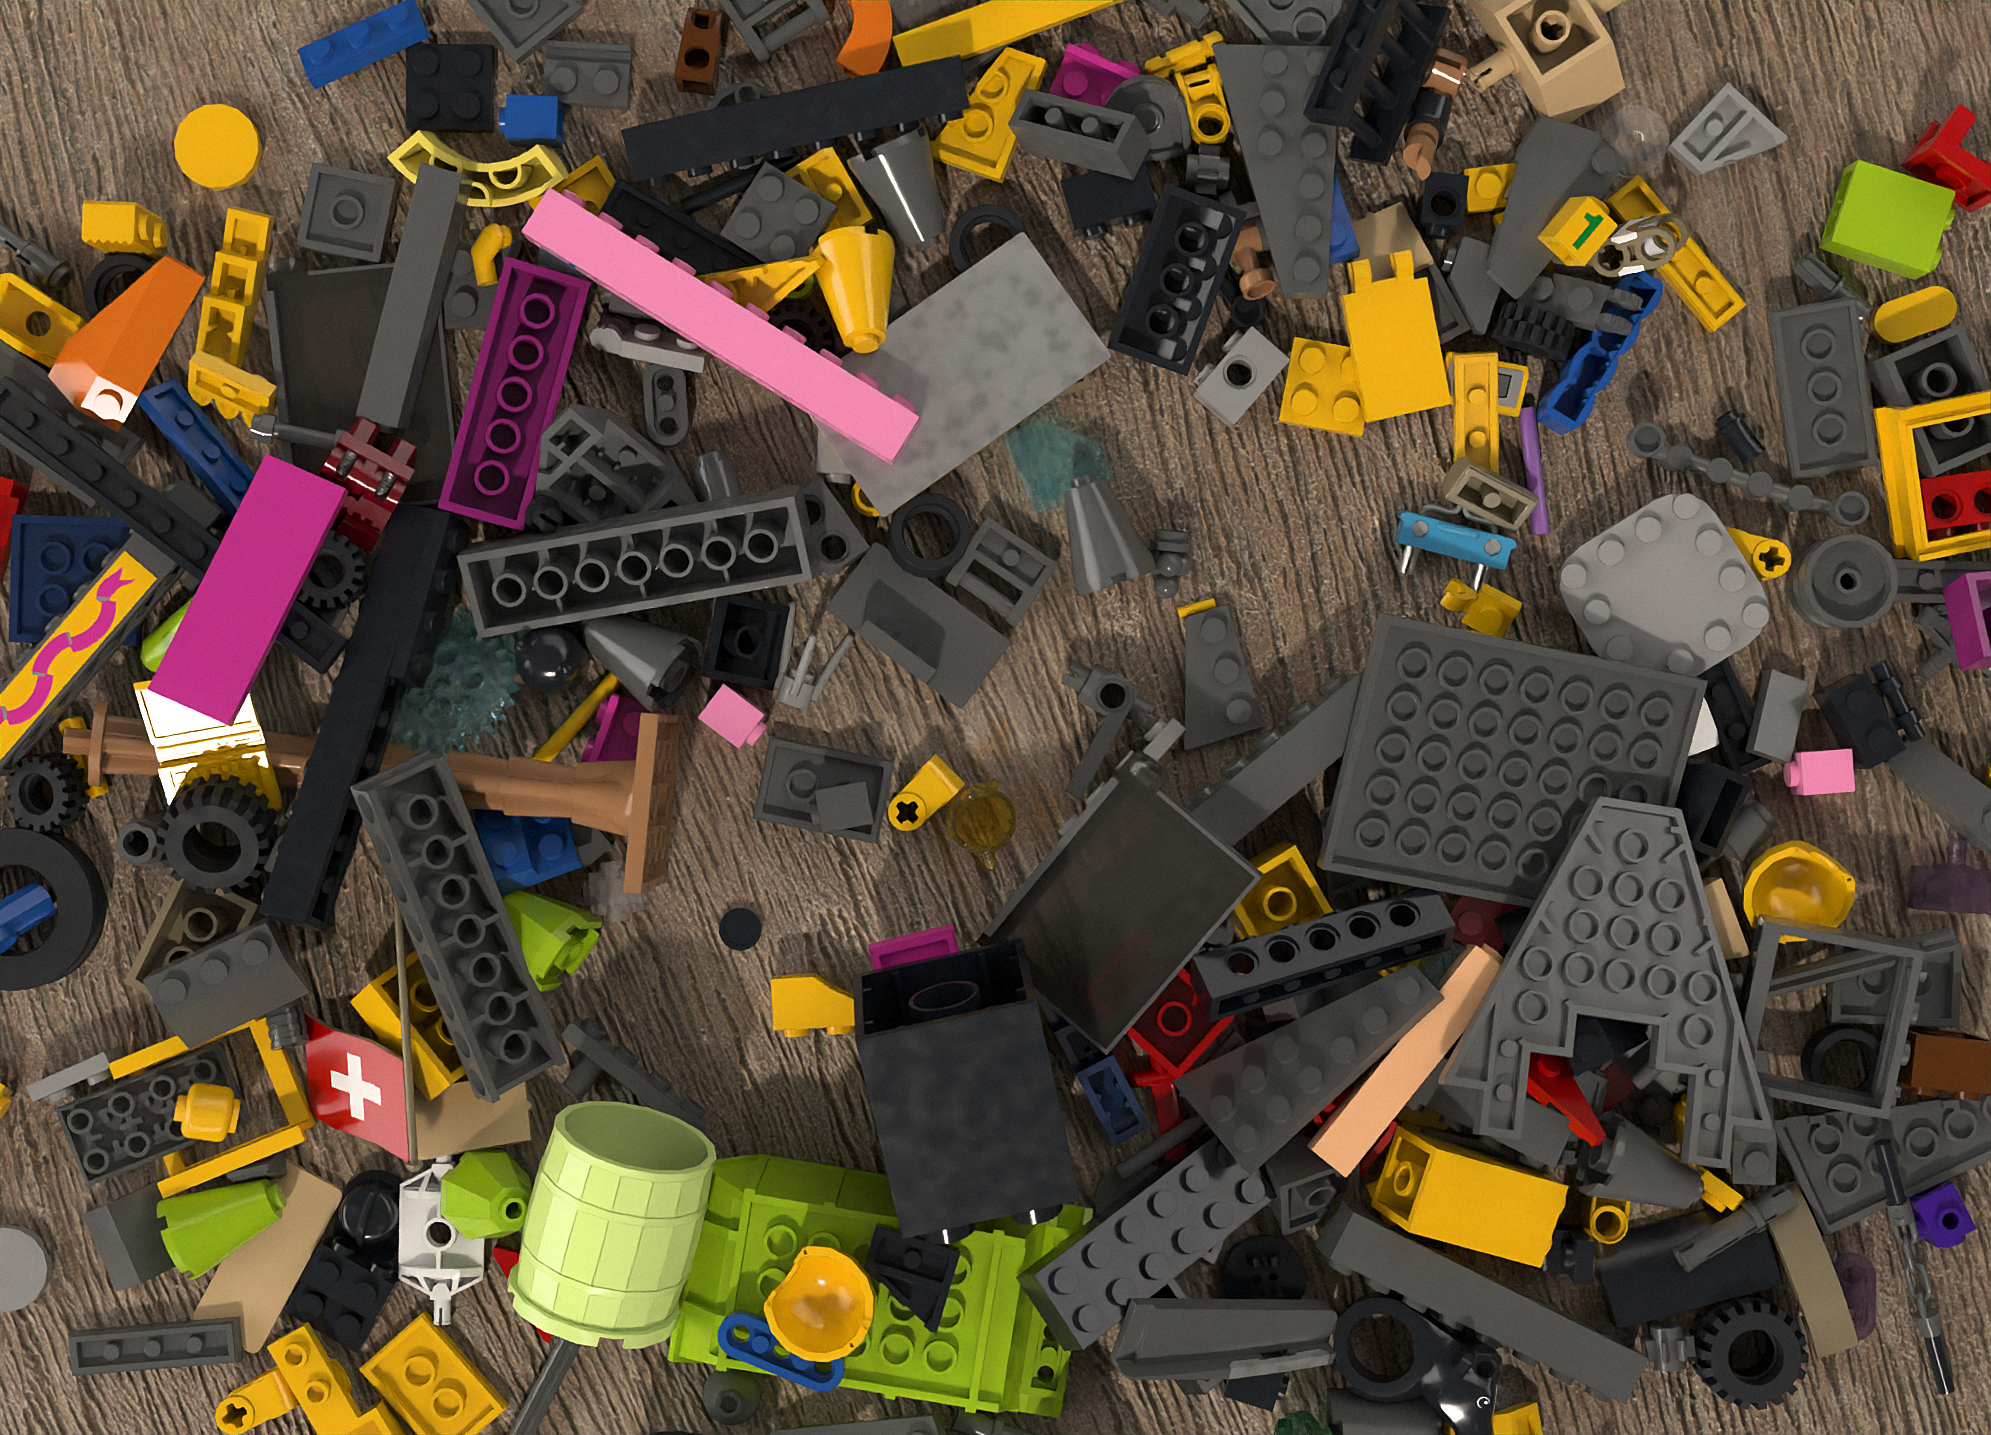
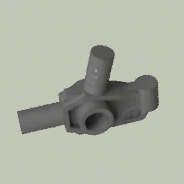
(1936, 624)

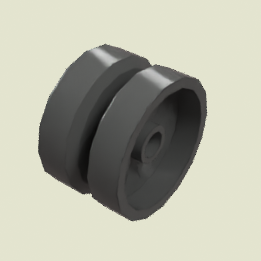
(1866, 575)

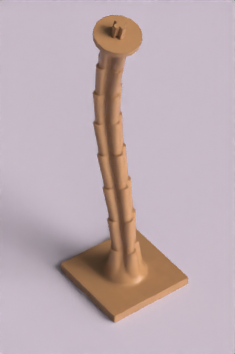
(609, 796)

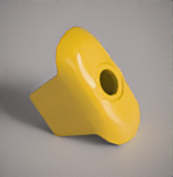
(20, 301)

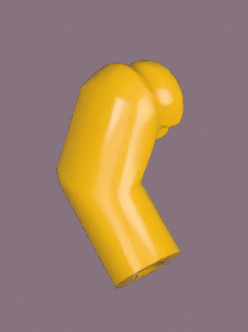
(485, 249)

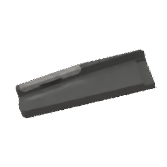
(1221, 1338)

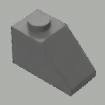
(1470, 283)

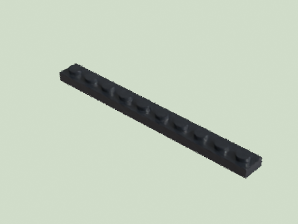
(146, 511)

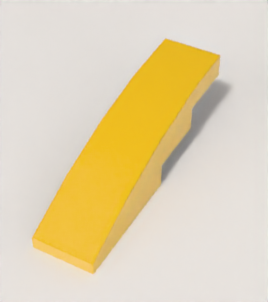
(235, 285)

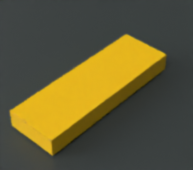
(1476, 408)

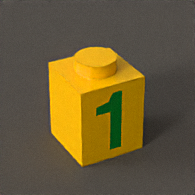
(1578, 230)

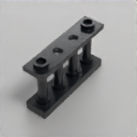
(1349, 66)

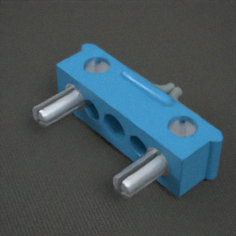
(1452, 540)

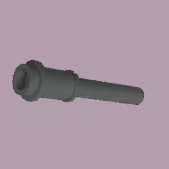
(54, 272)

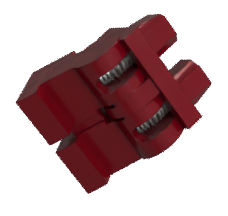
(370, 477)

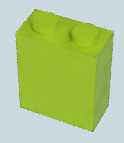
(1888, 220)

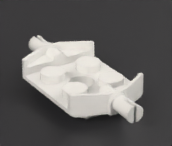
(422, 1262)

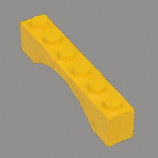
(808, 1003)

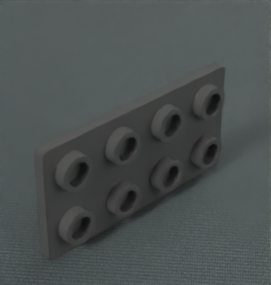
(918, 626)

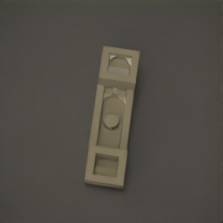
(1812, 1277)

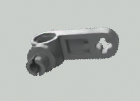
(1090, 685)

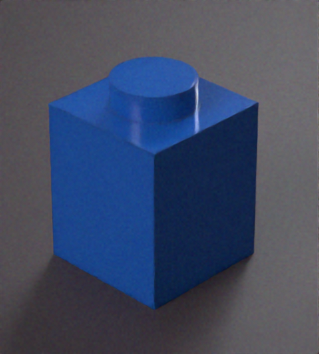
(532, 120)

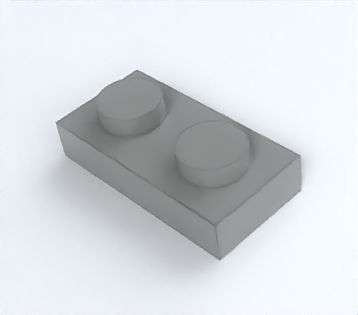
(61, 1083)

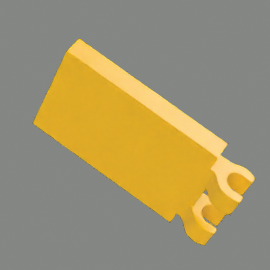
(1394, 340)

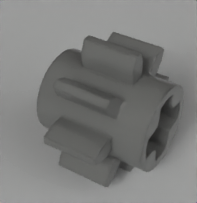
(1207, 171)
(1668, 1346)

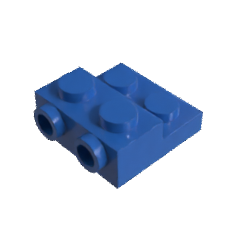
(526, 848)

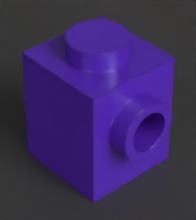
(1941, 1215)

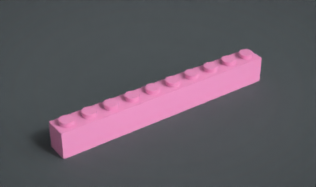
(722, 326)

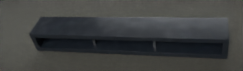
(797, 118)

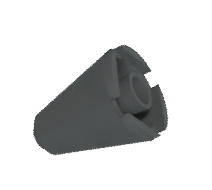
(904, 187)
(1102, 538)
(643, 657)
(1635, 1168)

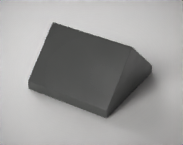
(130, 1237)

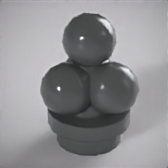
(1170, 559)

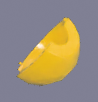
(1798, 884)
(822, 1305)

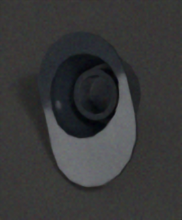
(371, 1214)

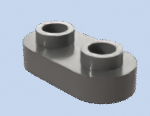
(666, 405)

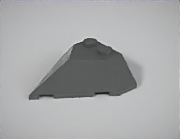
(604, 468)

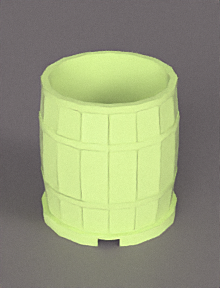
(612, 1224)

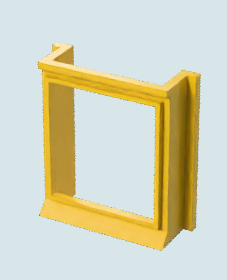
(1901, 475)
(285, 1084)

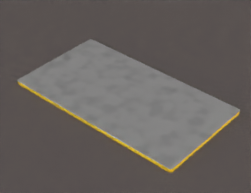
(973, 366)

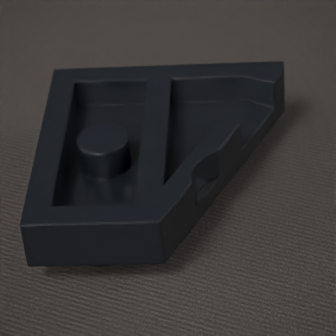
(913, 1271)

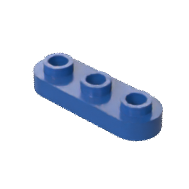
(761, 1353)

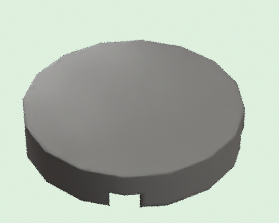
(23, 1267)

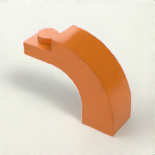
(870, 41)

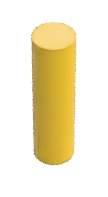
(1196, 607)

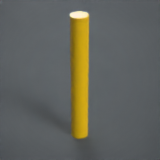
(577, 719)

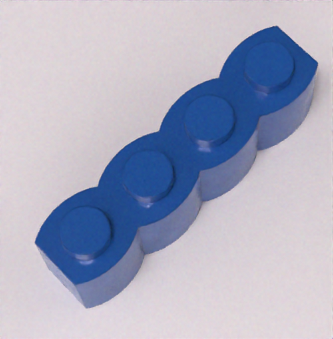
(1595, 362)

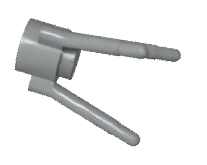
(797, 687)

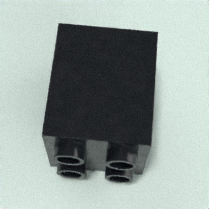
(963, 1092)

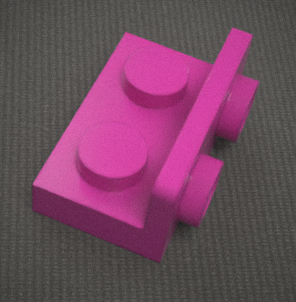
(1088, 76)
(618, 730)

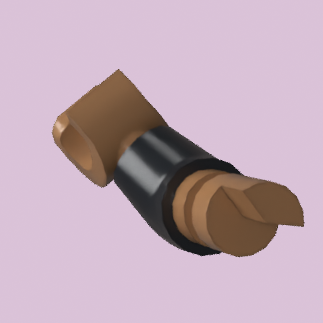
(1432, 110)

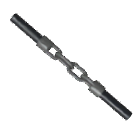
(1901, 1214)

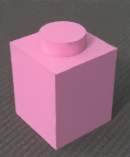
(734, 717)
(1820, 772)

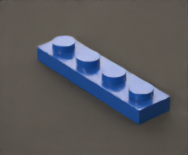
(198, 443)

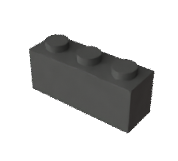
(1080, 133)

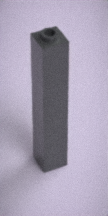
(414, 297)

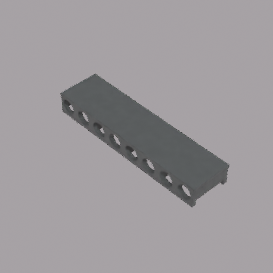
(458, 923)

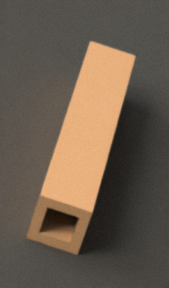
(1406, 1064)

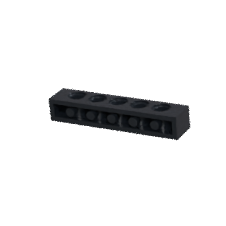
(1223, 993)

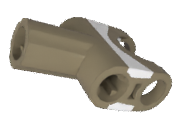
(1632, 248)

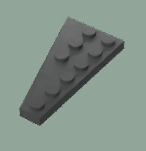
(1284, 156)
(1837, 1160)

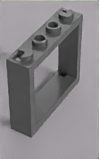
(1902, 1011)

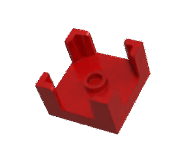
(1944, 163)

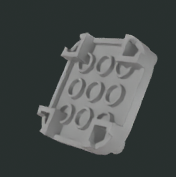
(1664, 589)

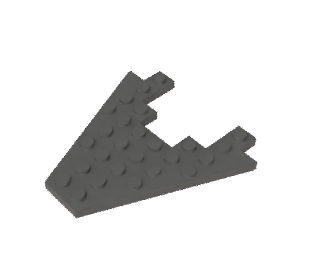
(1622, 940)

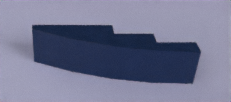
(1101, 1081)

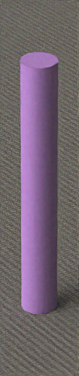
(1533, 469)

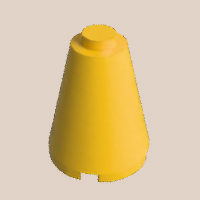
(857, 283)

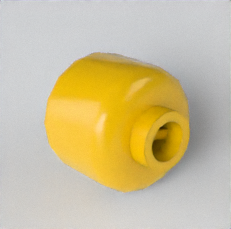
(207, 1112)

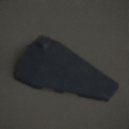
(1595, 1038)

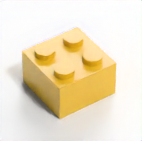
(1281, 896)

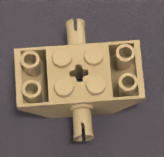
(1560, 74)

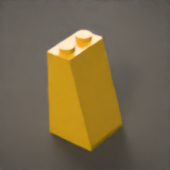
(1469, 1198)

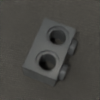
(833, 523)

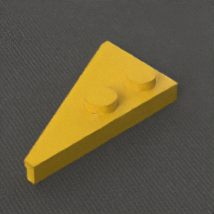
(766, 283)

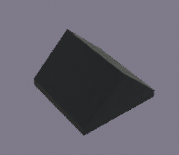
(745, 641)

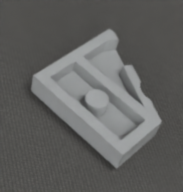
(1725, 133)

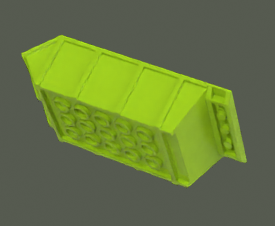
(989, 1330)

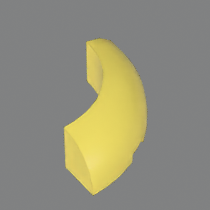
(493, 183)

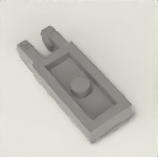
(648, 344)

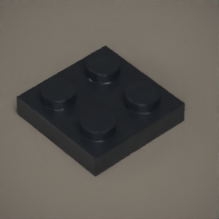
(450, 88)

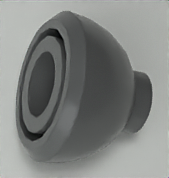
(732, 1396)

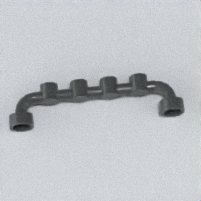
(1649, 441)

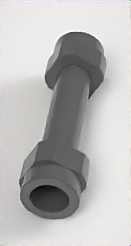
(266, 429)

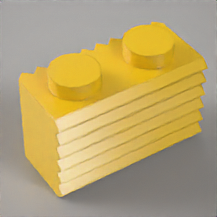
(123, 228)

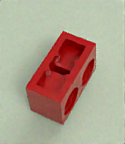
(1958, 496)

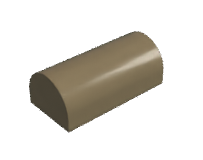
(1488, 494)

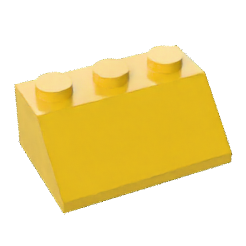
(432, 1048)

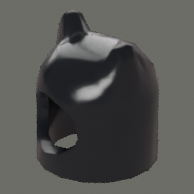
(552, 659)

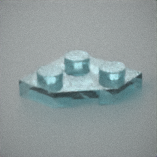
(1050, 458)

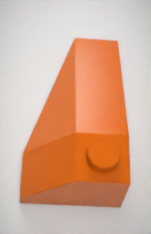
(119, 349)

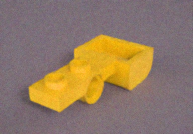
(325, 1388)

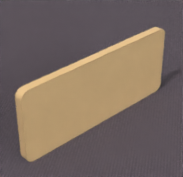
(265, 1271)

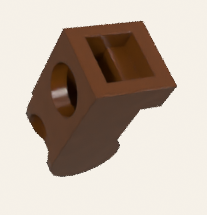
(700, 51)

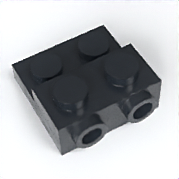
(343, 1292)

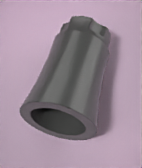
(133, 843)

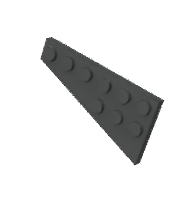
(1287, 1077)

